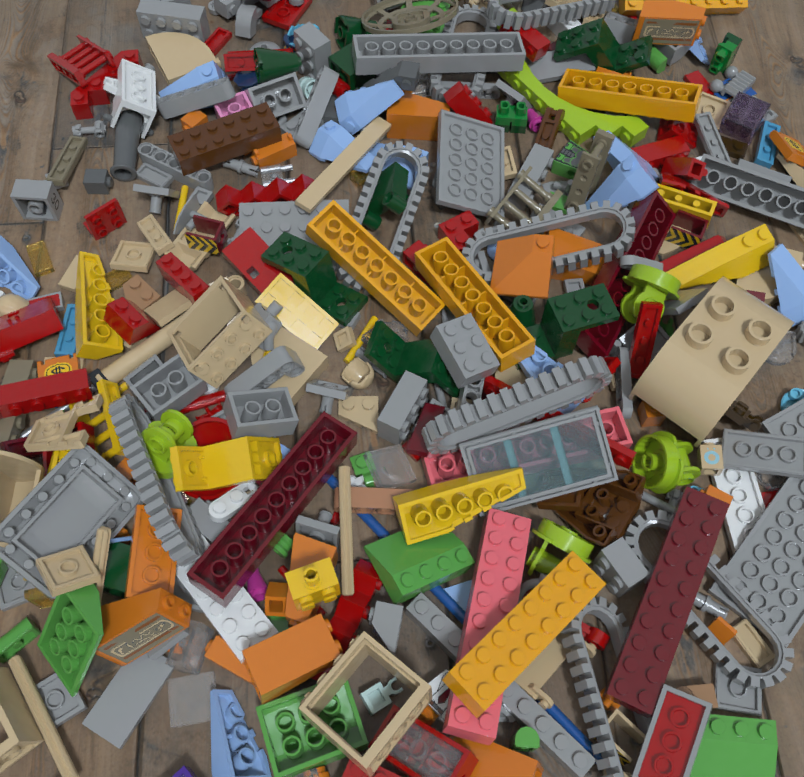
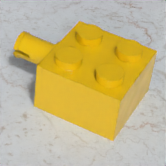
(313, 584)

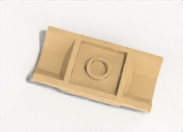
(191, 257)

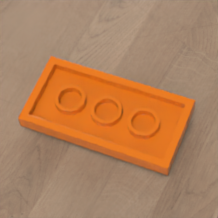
(148, 562)

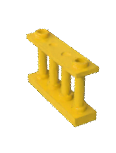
(109, 393)

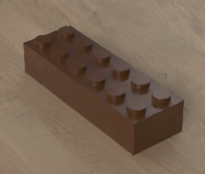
(224, 138)

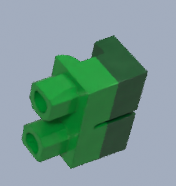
(725, 53)
(515, 114)

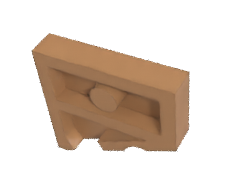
(140, 292)

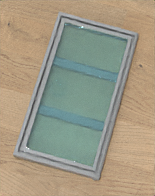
(555, 456)

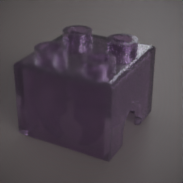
(744, 117)

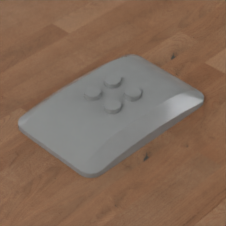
(66, 512)

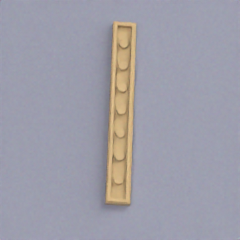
(342, 165)

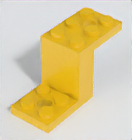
(224, 463)

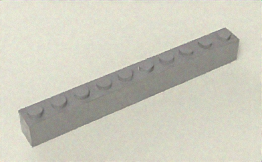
(515, 700)

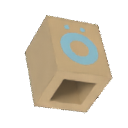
(710, 459)

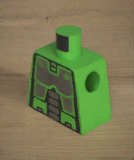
(567, 160)

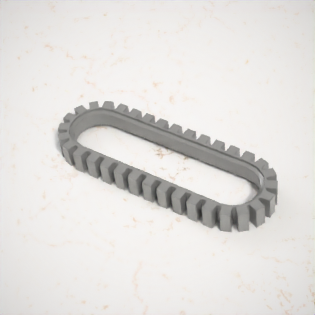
(464, 14)
(544, 15)
(414, 198)
(617, 247)
(517, 404)
(158, 494)
(753, 680)
(588, 684)

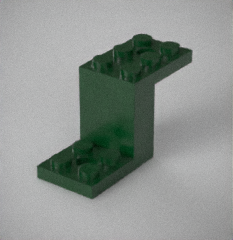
(603, 48)
(315, 276)
(568, 316)
(416, 357)

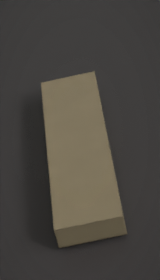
(67, 160)

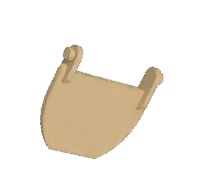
(543, 667)

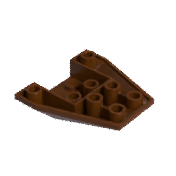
(617, 498)

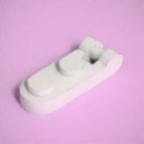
(231, 502)

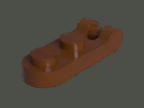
(549, 128)

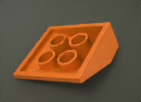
(523, 266)

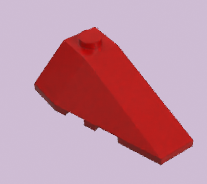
(680, 184)

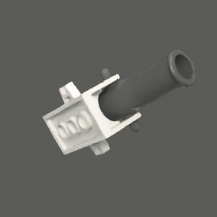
(133, 101)

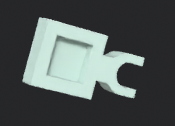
(378, 696)

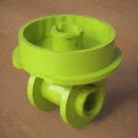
(647, 285)
(161, 435)
(664, 462)
(560, 537)

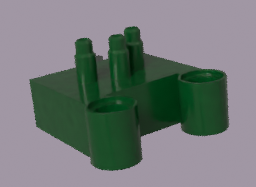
(388, 194)

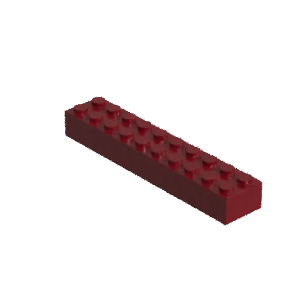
(652, 222)
(272, 510)
(666, 602)

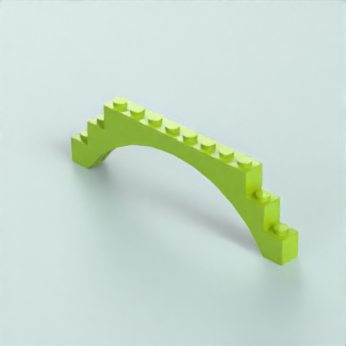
(578, 122)

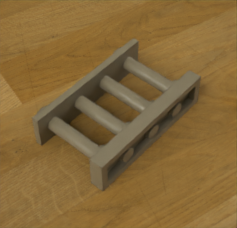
(590, 169)
(549, 198)

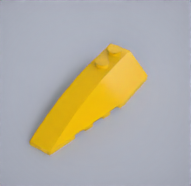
(730, 259)
(92, 334)
(447, 504)

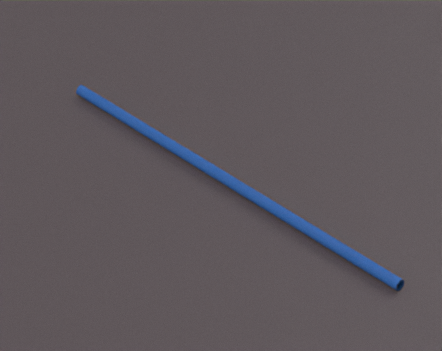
(459, 613)

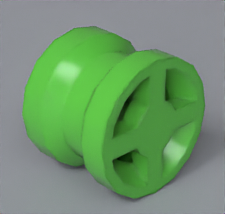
(283, 546)

